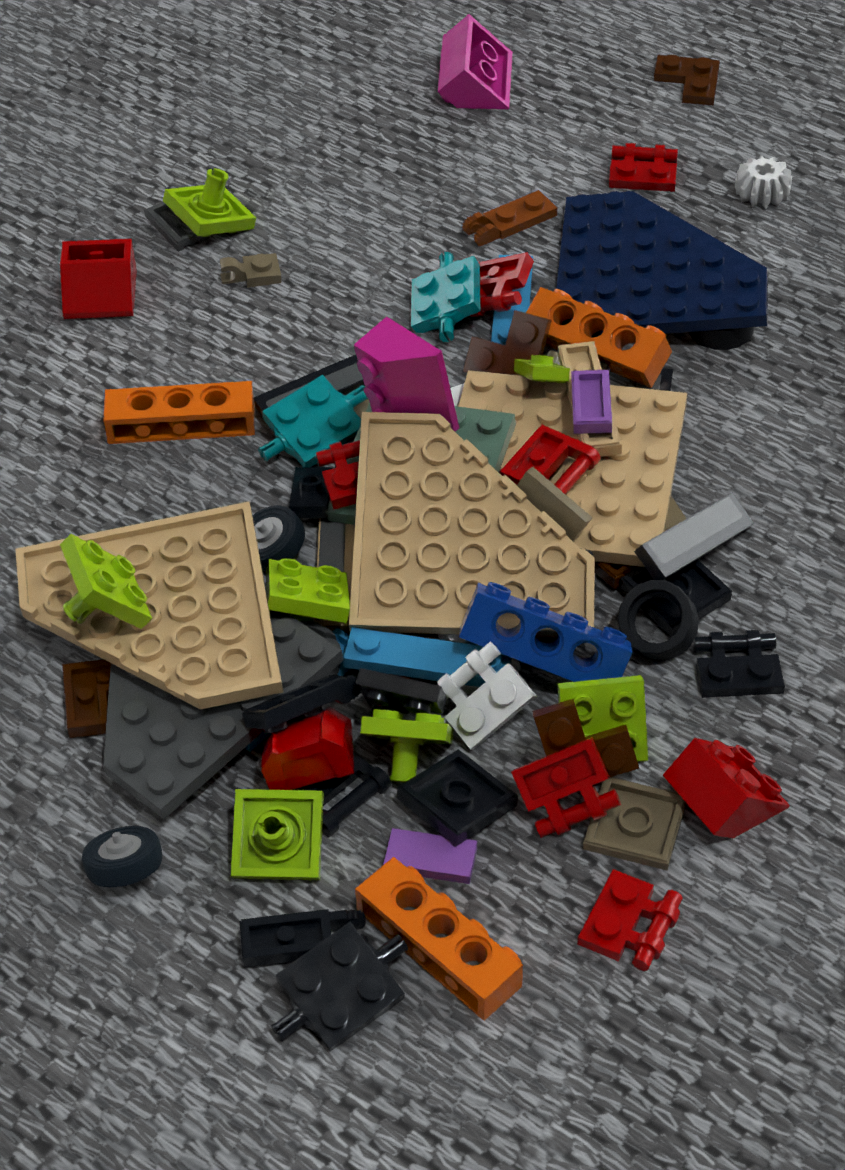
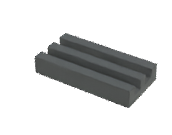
(166, 231)

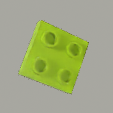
(209, 207)
(103, 584)
(307, 591)
(610, 704)
(406, 737)
(277, 834)

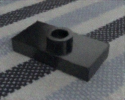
(309, 493)

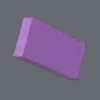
(591, 401)
(433, 855)

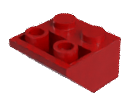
(98, 278)
(724, 787)

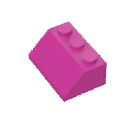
(474, 67)
(404, 373)

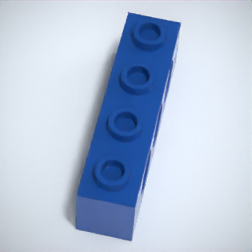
(520, 642)

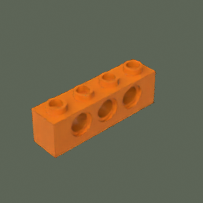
(639, 363)
(179, 412)
(477, 986)

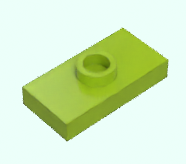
(541, 369)

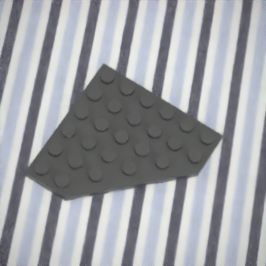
(169, 748)

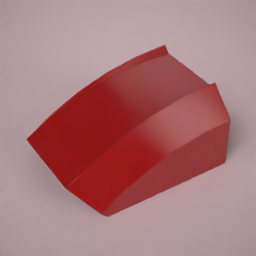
(309, 751)

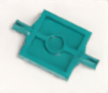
(445, 296)
(312, 421)

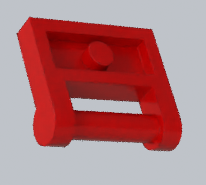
(546, 452)

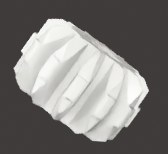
(763, 181)

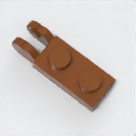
(510, 218)

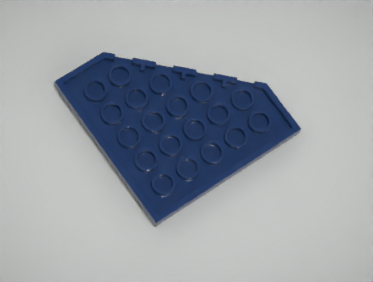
(656, 267)

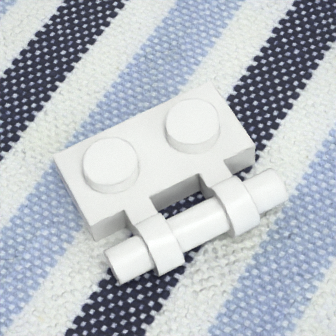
(491, 703)

